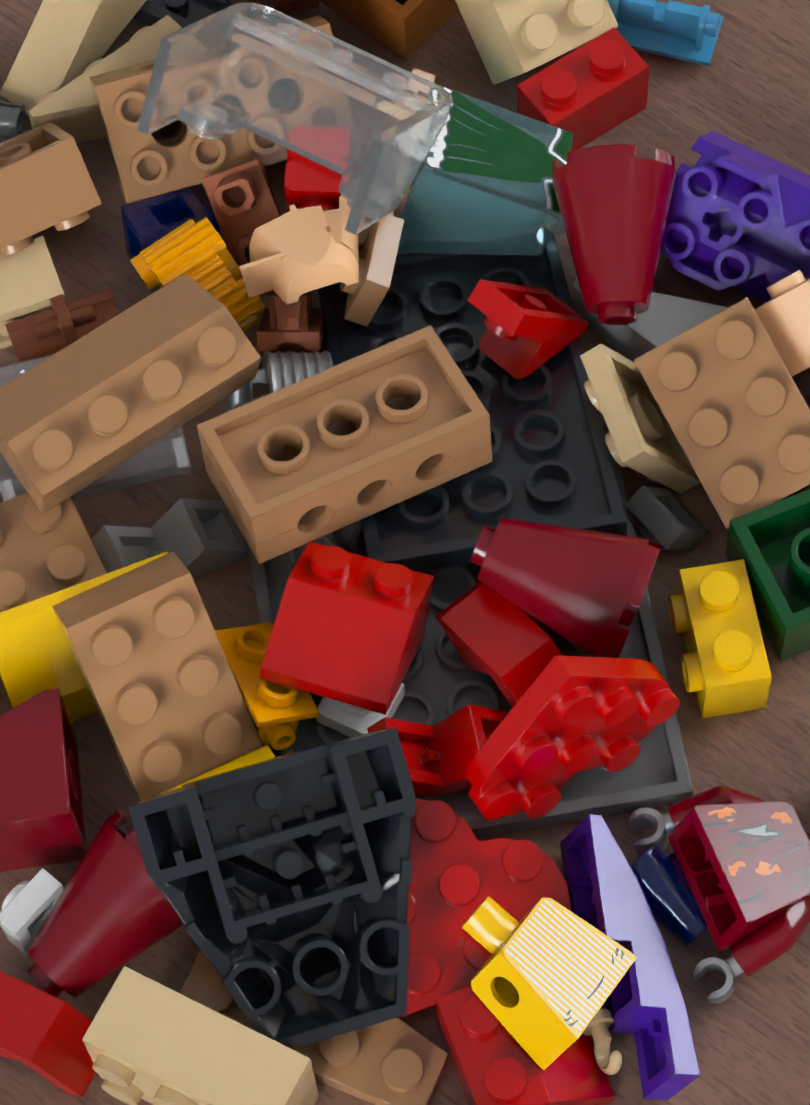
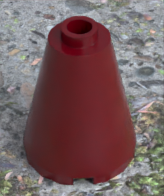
(614, 224)
(569, 578)
(102, 916)

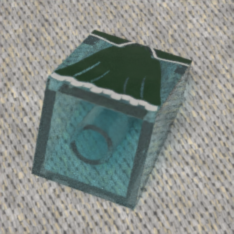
(486, 184)

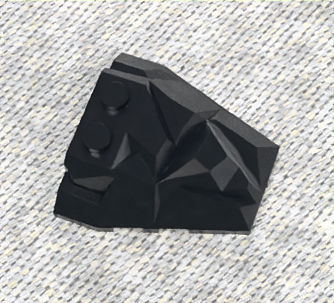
(295, 882)

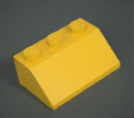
(37, 652)

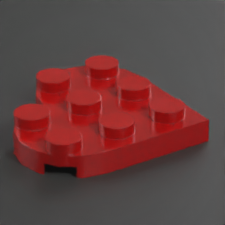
(565, 723)
(449, 882)

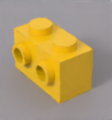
(722, 639)

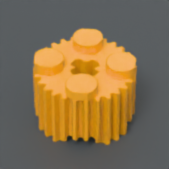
(204, 258)

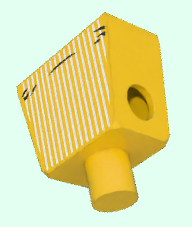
(544, 973)

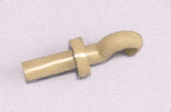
(598, 1028)

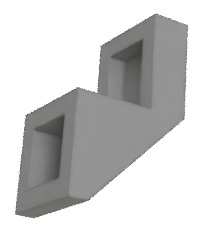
(194, 529)

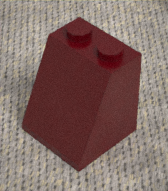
(40, 785)

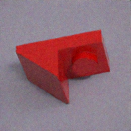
(523, 325)

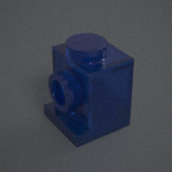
(157, 216)

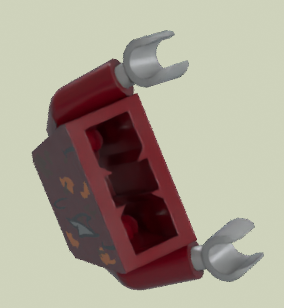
(745, 872)

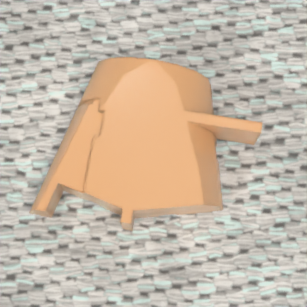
(302, 253)

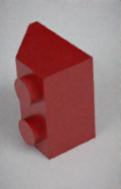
(347, 627)
(502, 1073)

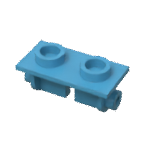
(668, 29)

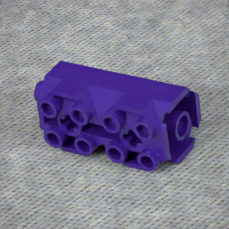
(738, 218)

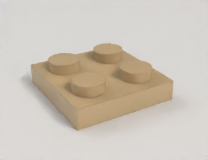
(635, 422)

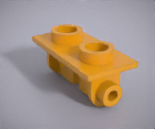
(272, 705)

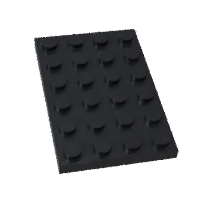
(543, 427)

